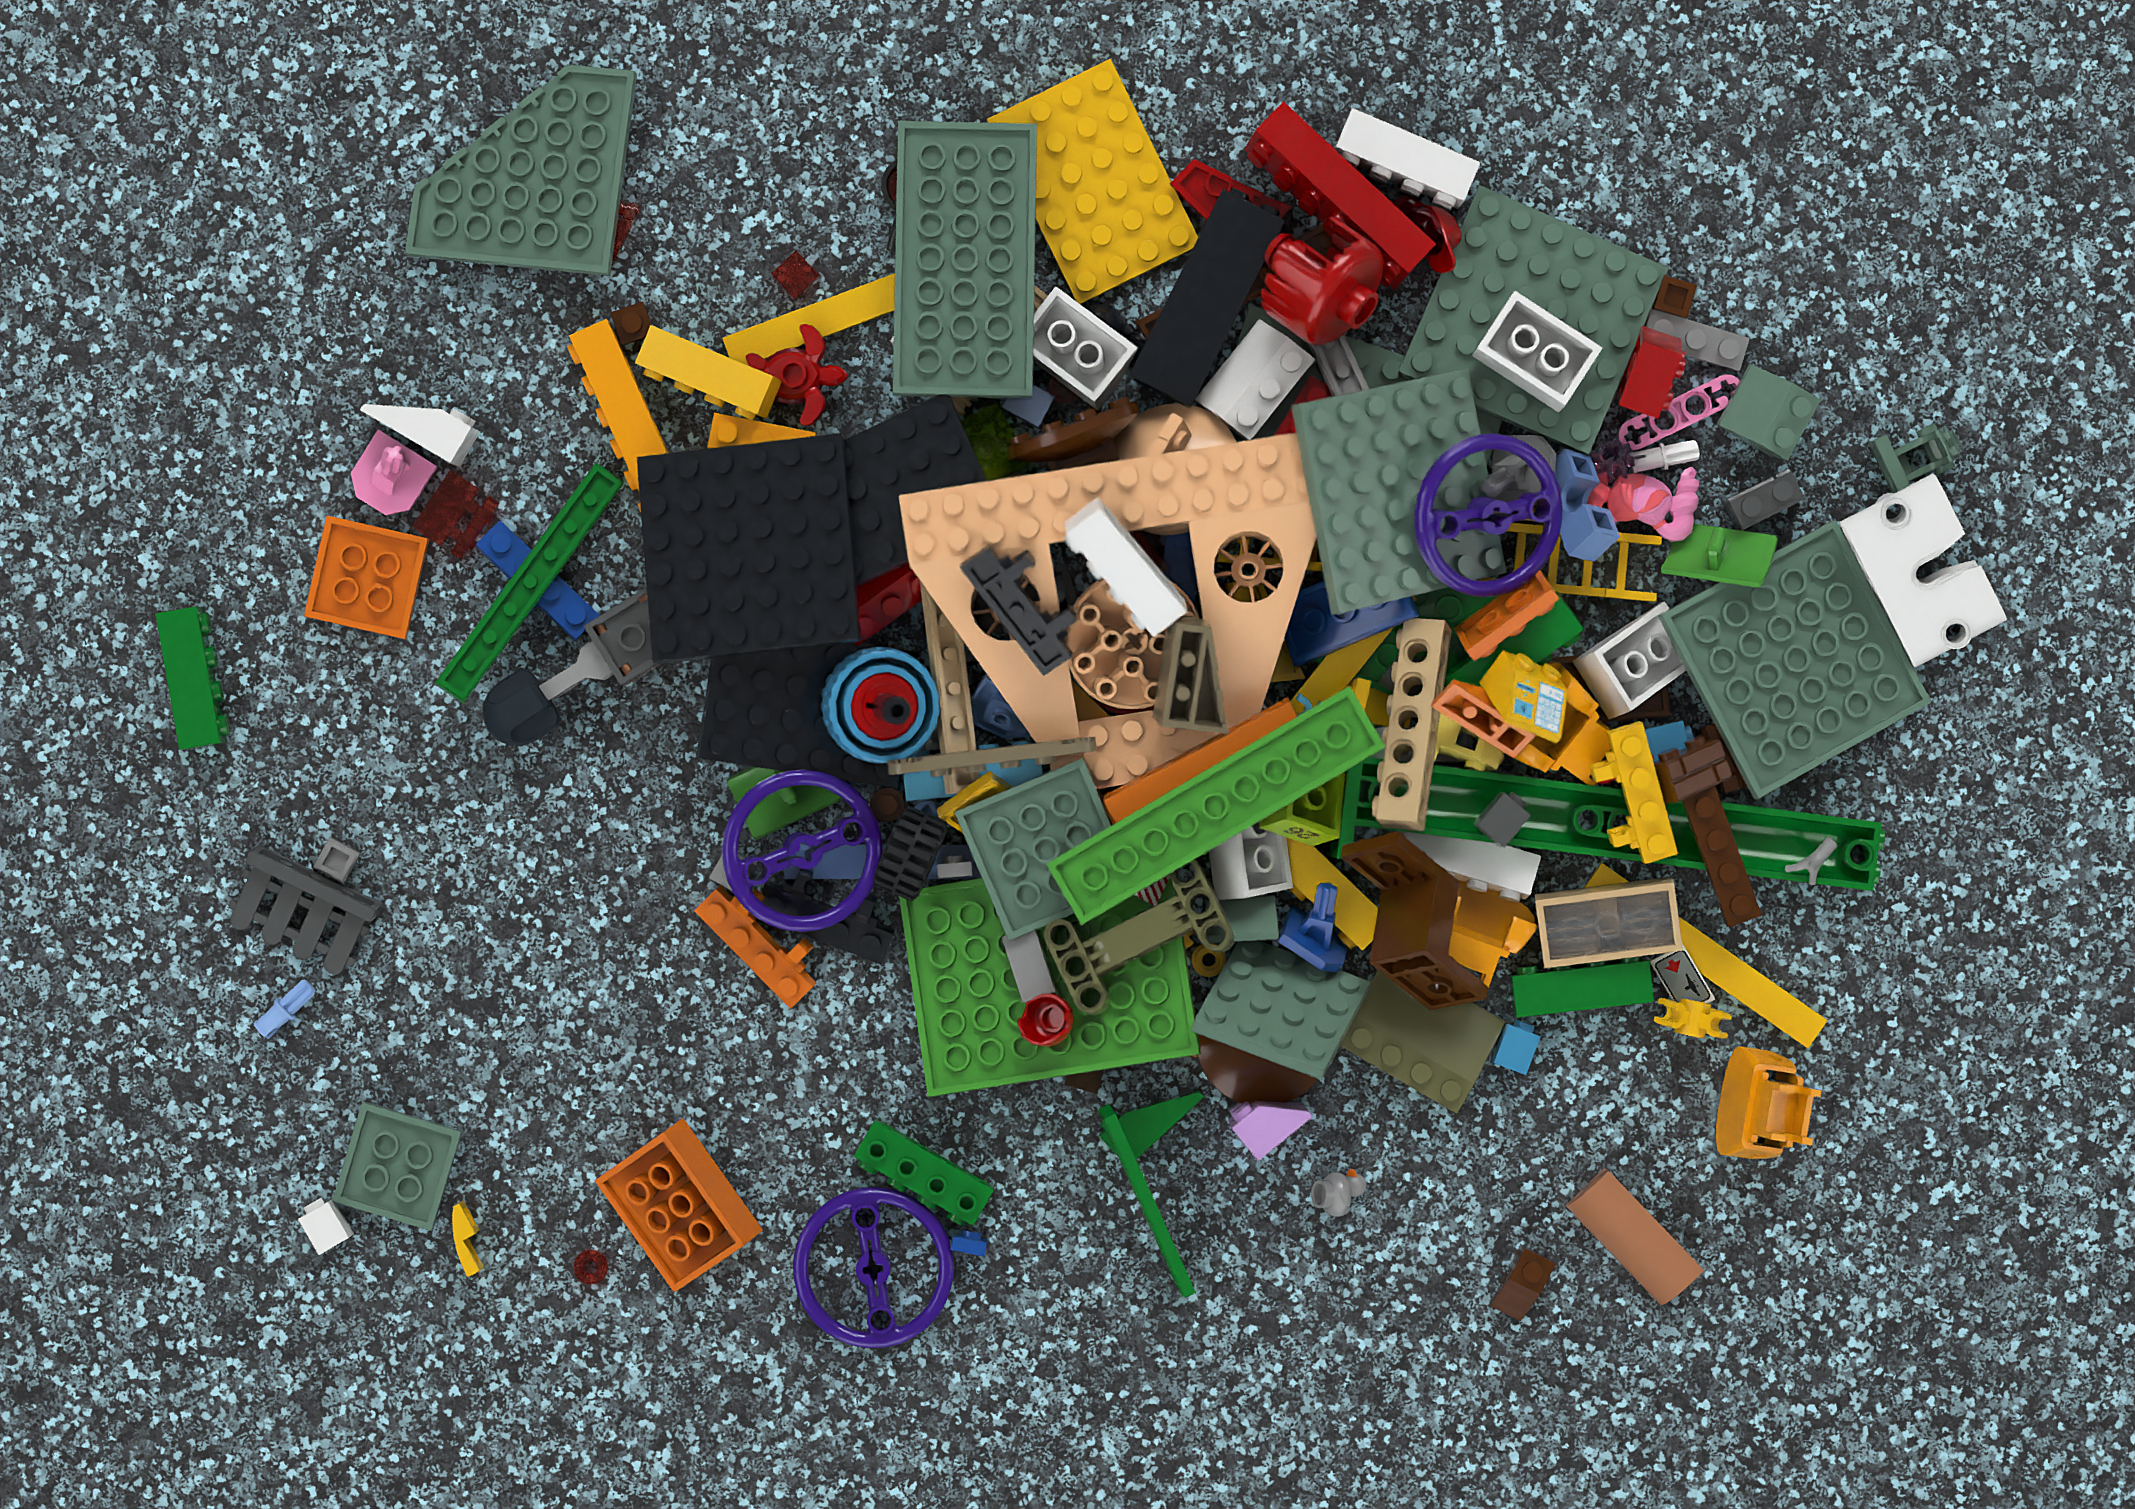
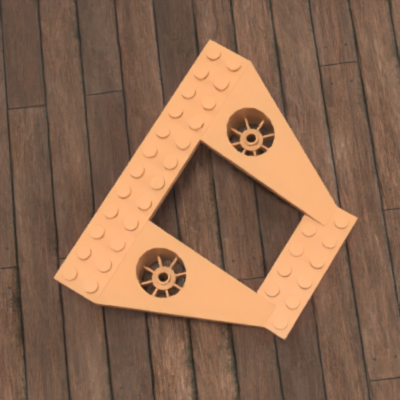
(1222, 493)

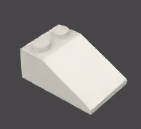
(434, 429)
(1630, 664)

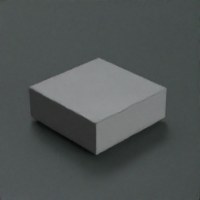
(337, 860)

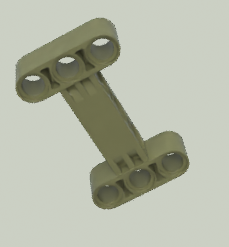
(1137, 937)

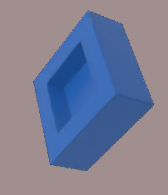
(969, 1242)

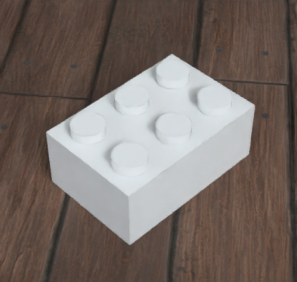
(1537, 351)

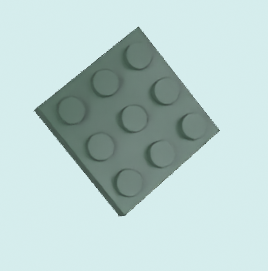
(397, 1166)

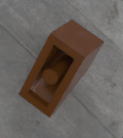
(1522, 1282)

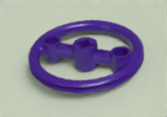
(1428, 520)
(736, 869)
(875, 1336)

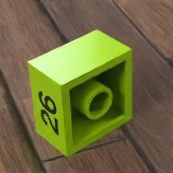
(1312, 817)

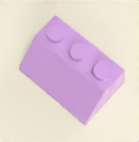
(1266, 1123)

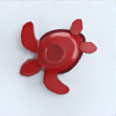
(801, 374)

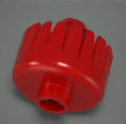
(1322, 295)

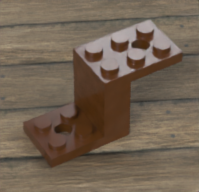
(1414, 921)

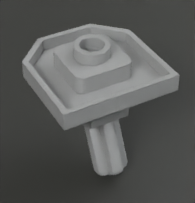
(1513, 475)

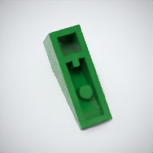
(1150, 1121)

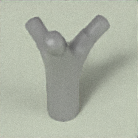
(1815, 860)

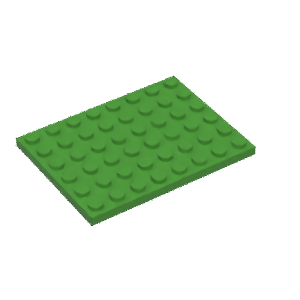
(972, 1002)

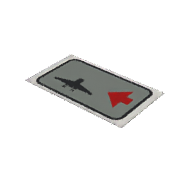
(1681, 977)

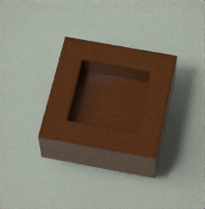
(1675, 297)
(631, 323)

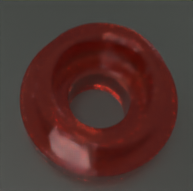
(588, 1277)

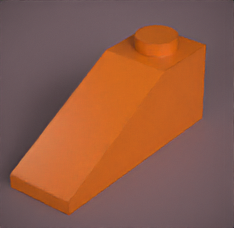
(1475, 711)

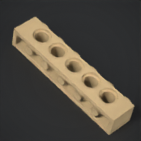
(1411, 809)

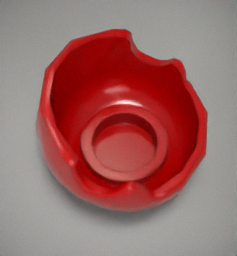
(1046, 1020)

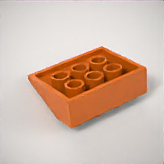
(678, 1205)

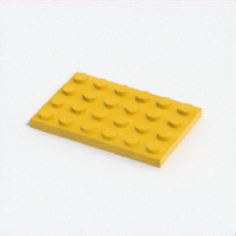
(1100, 184)

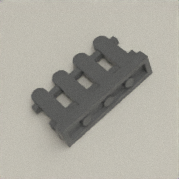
(327, 895)

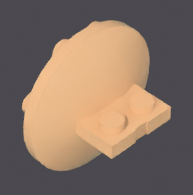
(1170, 430)
(1111, 653)

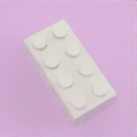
(1406, 160)

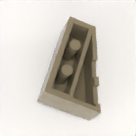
(1188, 679)

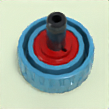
(880, 704)

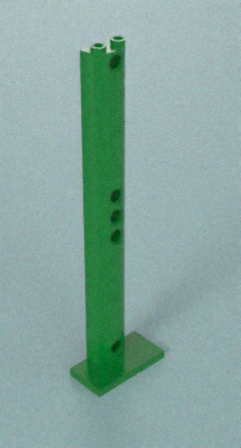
(1764, 836)

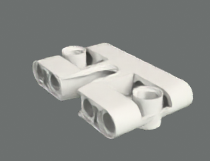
(1895, 549)

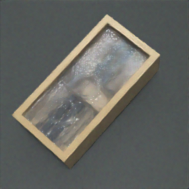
(1608, 922)

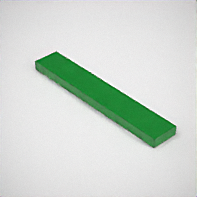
(1146, 1201)

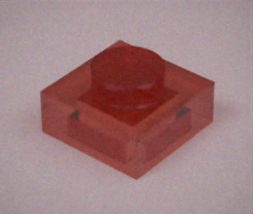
(795, 275)

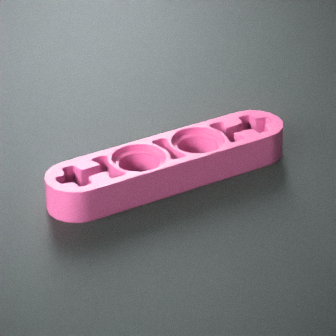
(1677, 409)

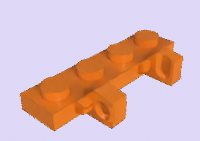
(772, 963)

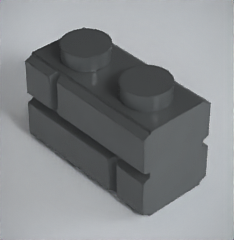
(1763, 499)

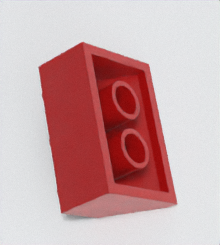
(886, 600)

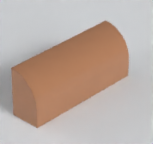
(1634, 1237)

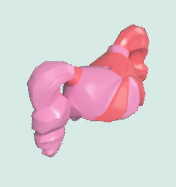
(1649, 501)

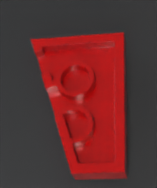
(1202, 185)

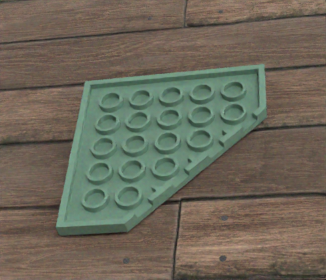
(535, 183)

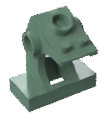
(1938, 444)

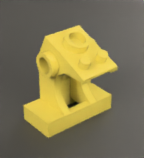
(1483, 758)

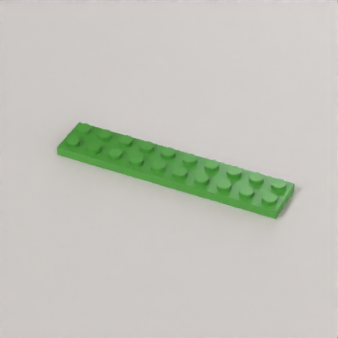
(1216, 805)

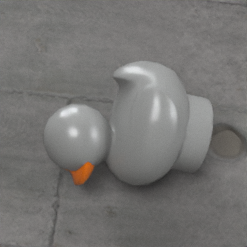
(1336, 1190)

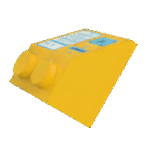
(1527, 694)

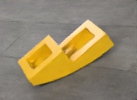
(463, 1228)

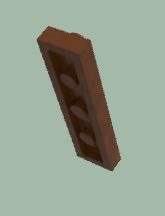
(1721, 857)

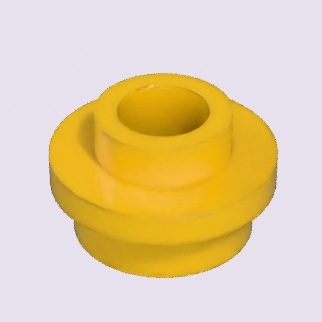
(1207, 971)

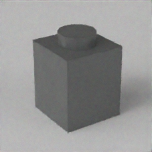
(1502, 818)

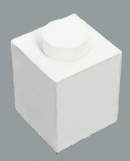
(325, 1225)

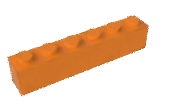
(1193, 762)

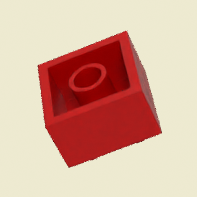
(1650, 372)

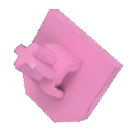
(390, 475)

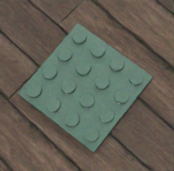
(1025, 830)
(1281, 1007)

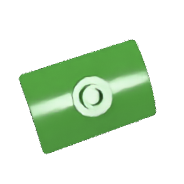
(1722, 556)
(781, 806)

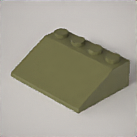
(1424, 1048)

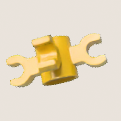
(1692, 1018)

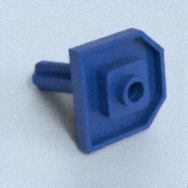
(1313, 934)

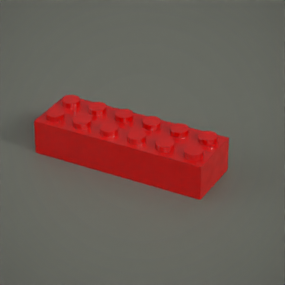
(1333, 188)

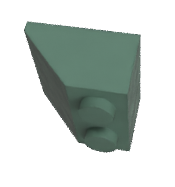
(1768, 412)
(1249, 917)

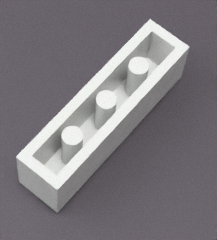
(1125, 567)
(1482, 864)

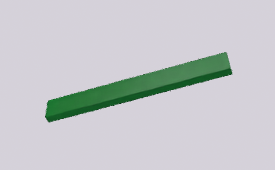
(529, 583)

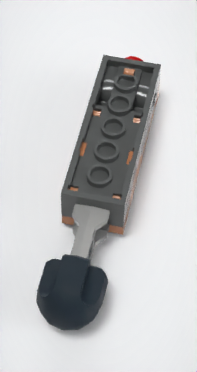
(522, 708)

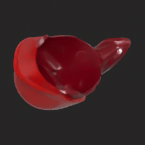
(1438, 226)

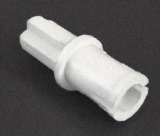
(1665, 456)

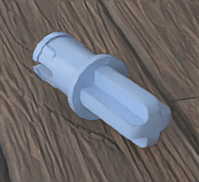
(284, 1009)

